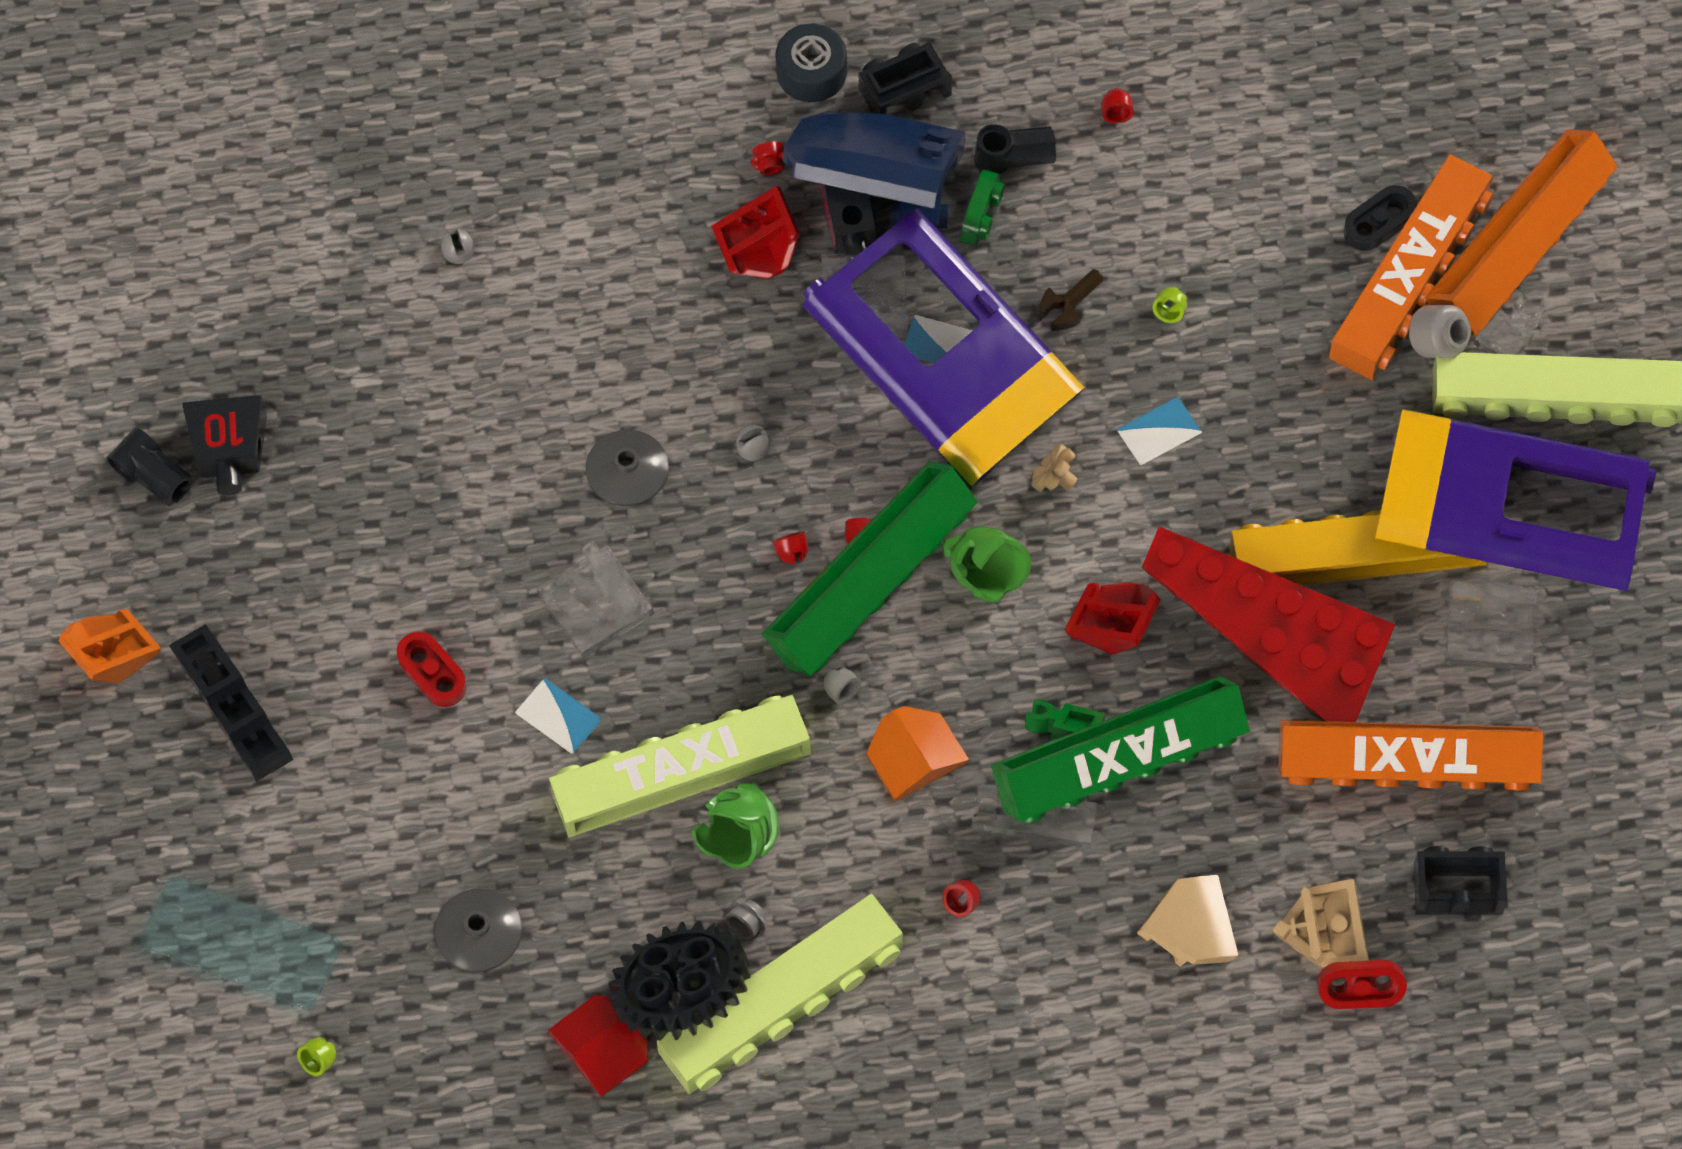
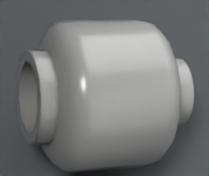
(1439, 331)

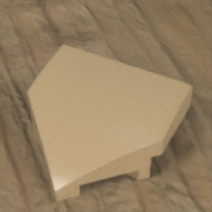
(1192, 922)
(1326, 924)

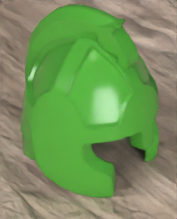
(988, 562)
(741, 826)

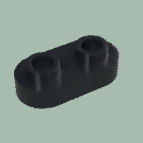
(1377, 219)

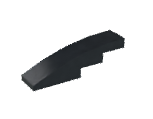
(231, 702)

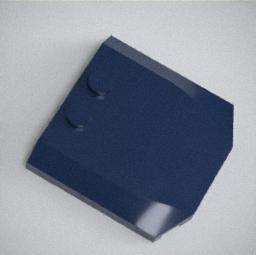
(875, 155)

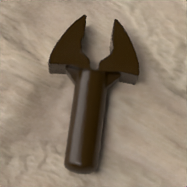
(1069, 301)

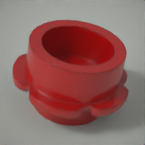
(768, 158)

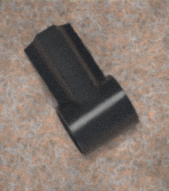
(1016, 147)
(142, 461)

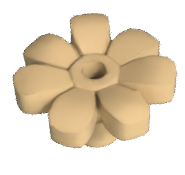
(1054, 470)

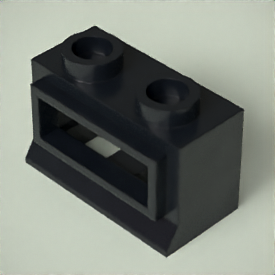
(909, 89)
(1473, 862)

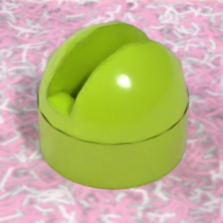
(1177, 309)
(314, 1049)

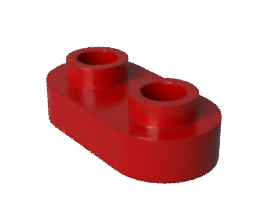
(433, 671)
(1360, 985)

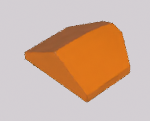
(109, 646)
(913, 750)

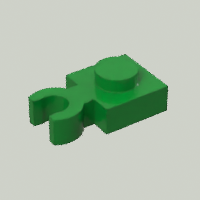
(1060, 722)

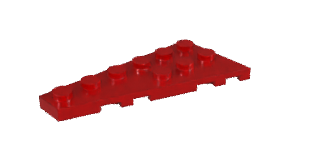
(1293, 634)

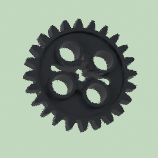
(707, 982)

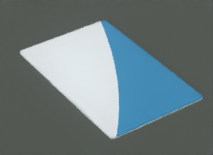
(932, 338)
(1159, 431)
(558, 715)

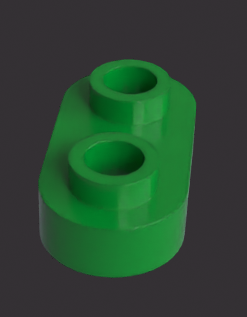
(976, 221)

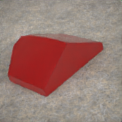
(759, 236)
(1113, 615)
(600, 1044)

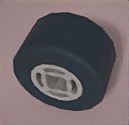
(814, 77)

